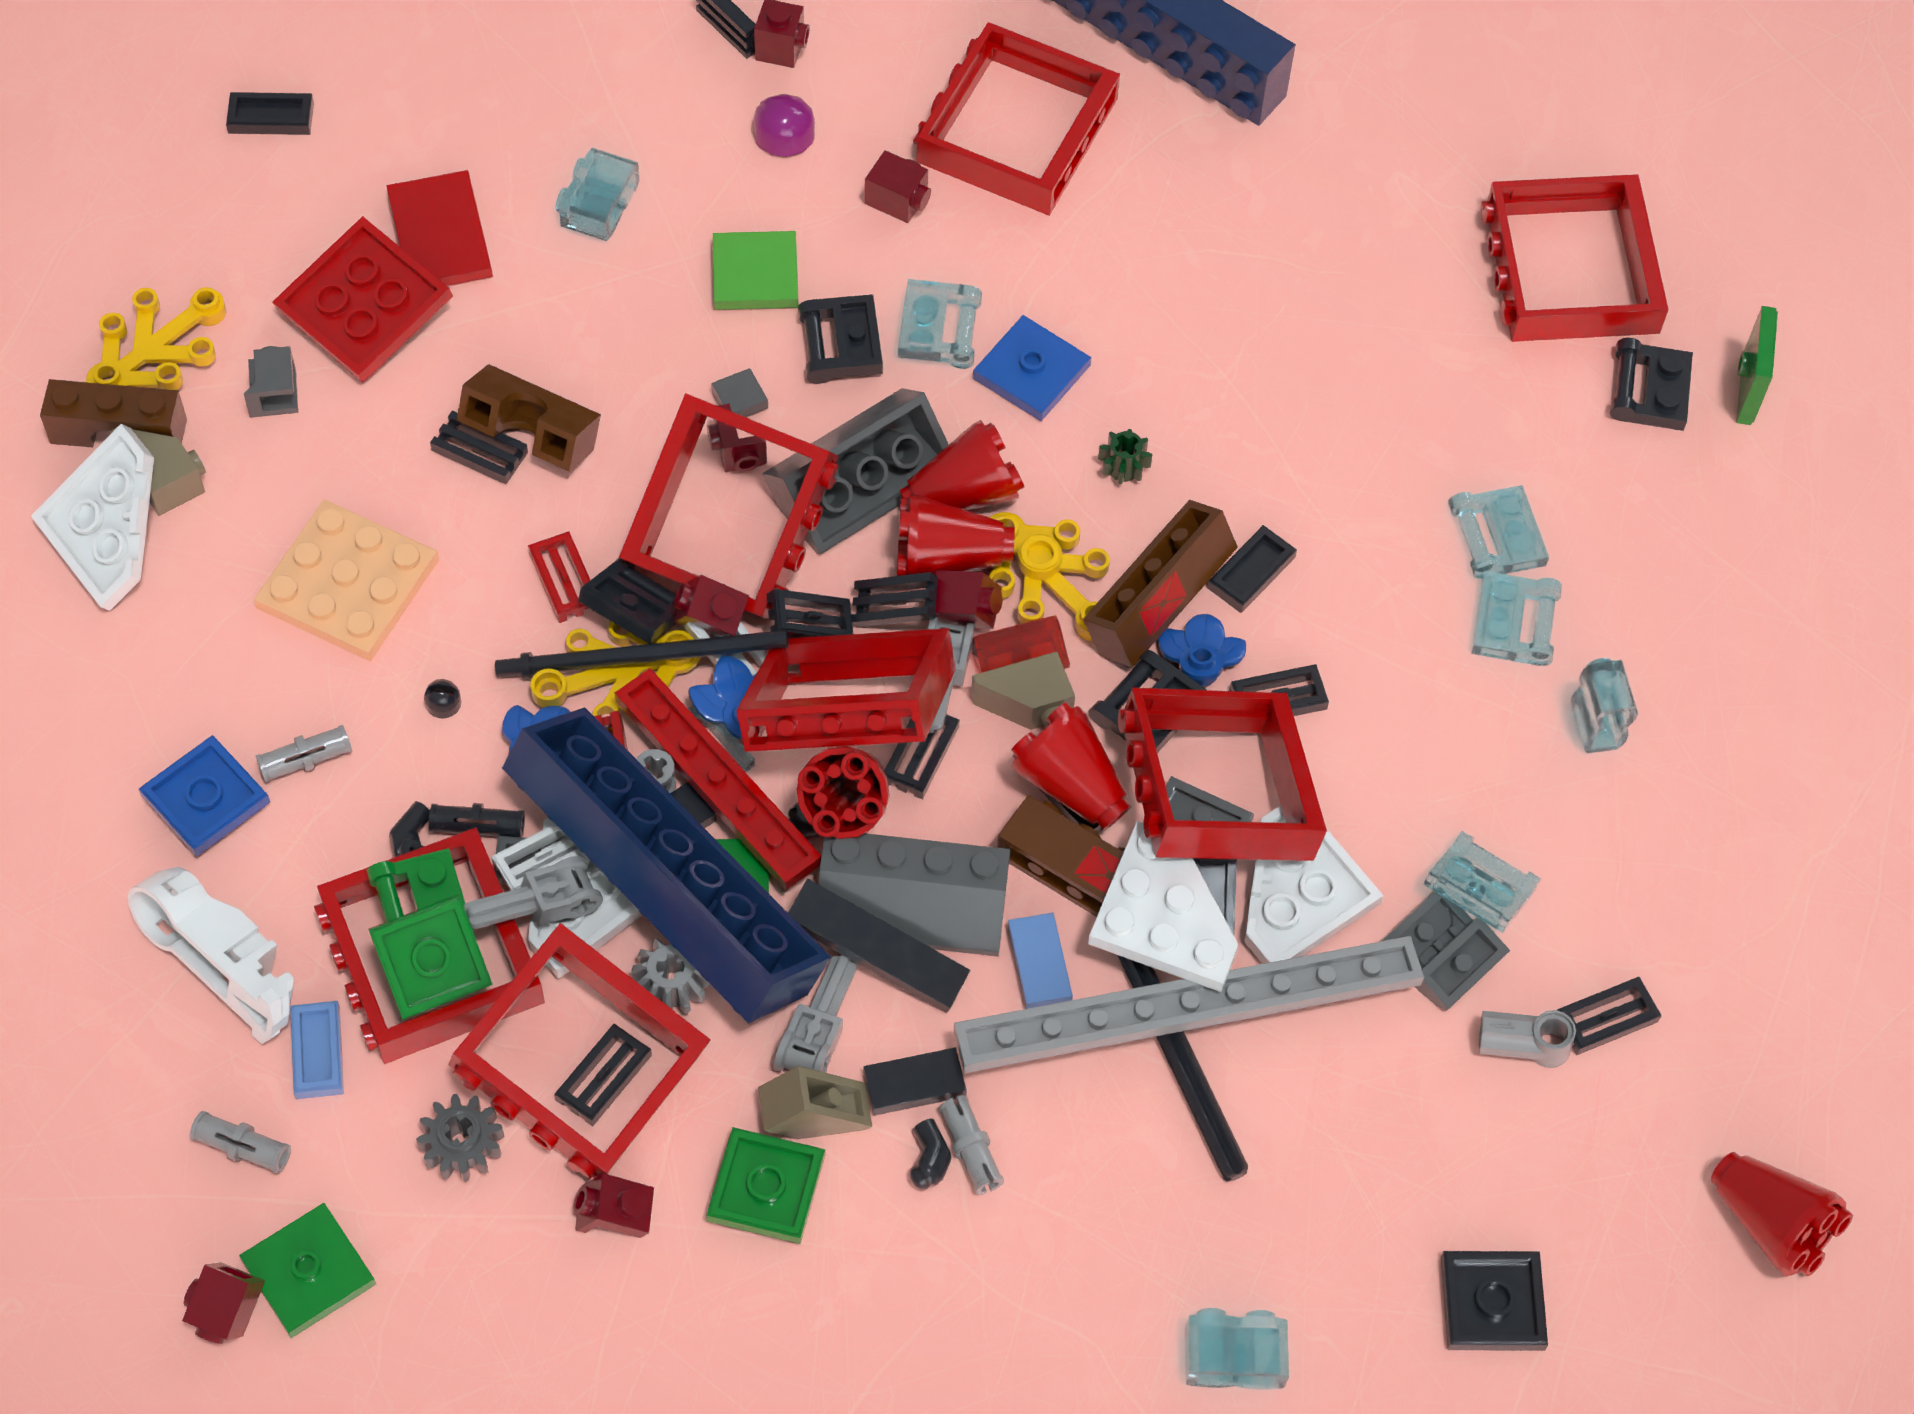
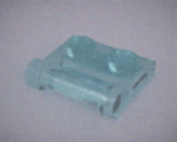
(925, 322)
(1510, 526)
(1501, 618)
(1478, 891)

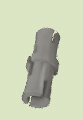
(273, 764)
(971, 1144)
(266, 1153)

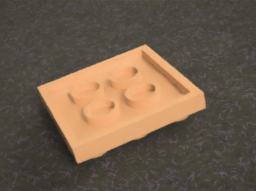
(346, 580)

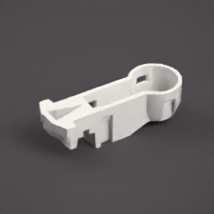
(215, 943)

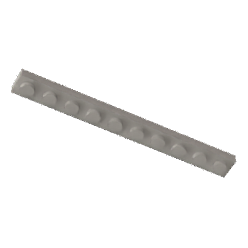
(1186, 1005)

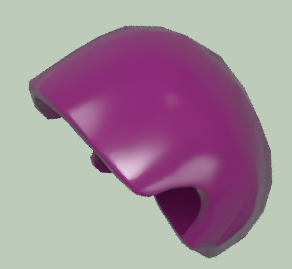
(784, 125)

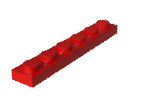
(718, 779)

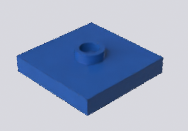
(1032, 367)
(204, 795)

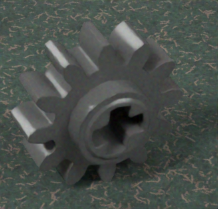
(469, 1122)

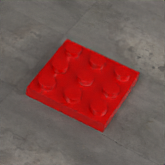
(362, 299)

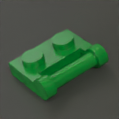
(428, 876)

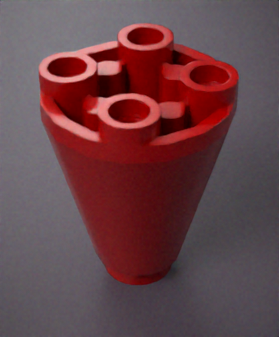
(968, 472)
(949, 538)
(1072, 767)
(835, 799)
(1781, 1211)

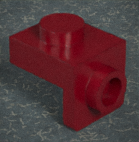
(736, 453)
(710, 605)
(614, 1205)

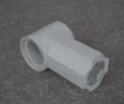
(1521, 1036)

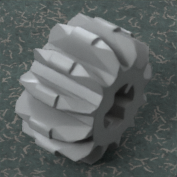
(654, 974)

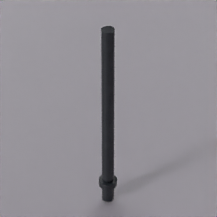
(529, 665)

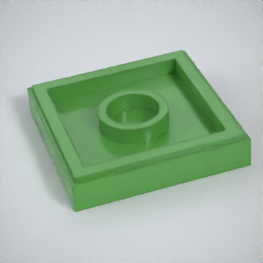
(755, 270)

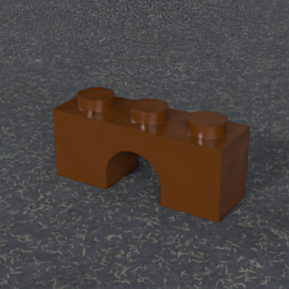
(503, 401)
(77, 410)

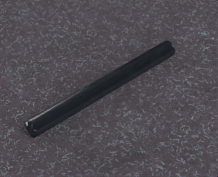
(1194, 1086)

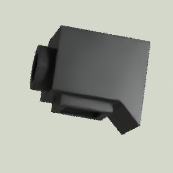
(272, 382)

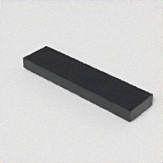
(878, 946)

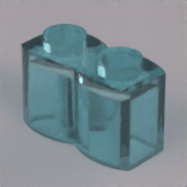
(598, 193)
(1604, 705)
(1236, 1350)

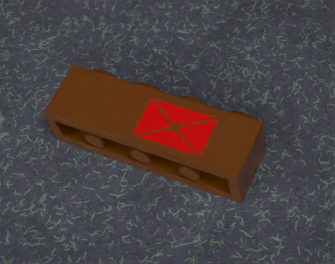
(1160, 583)
(1060, 853)

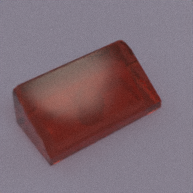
(1019, 644)

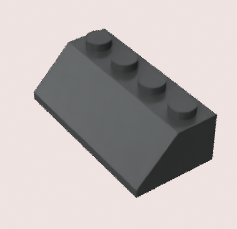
(875, 460)
(926, 888)

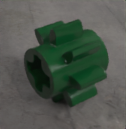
(1125, 456)

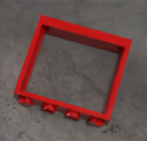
(1039, 61)
(1576, 195)
(668, 476)
(1223, 712)
(848, 718)
(622, 992)
(444, 1022)

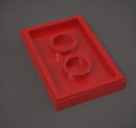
(441, 226)

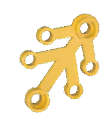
(156, 346)
(1058, 583)
(620, 674)

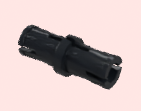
(445, 818)

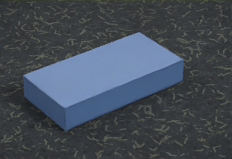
(1039, 960)
(317, 1050)

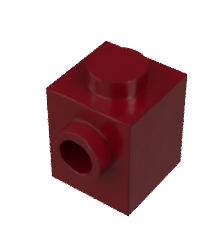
(780, 33)
(897, 186)
(967, 598)
(221, 1302)

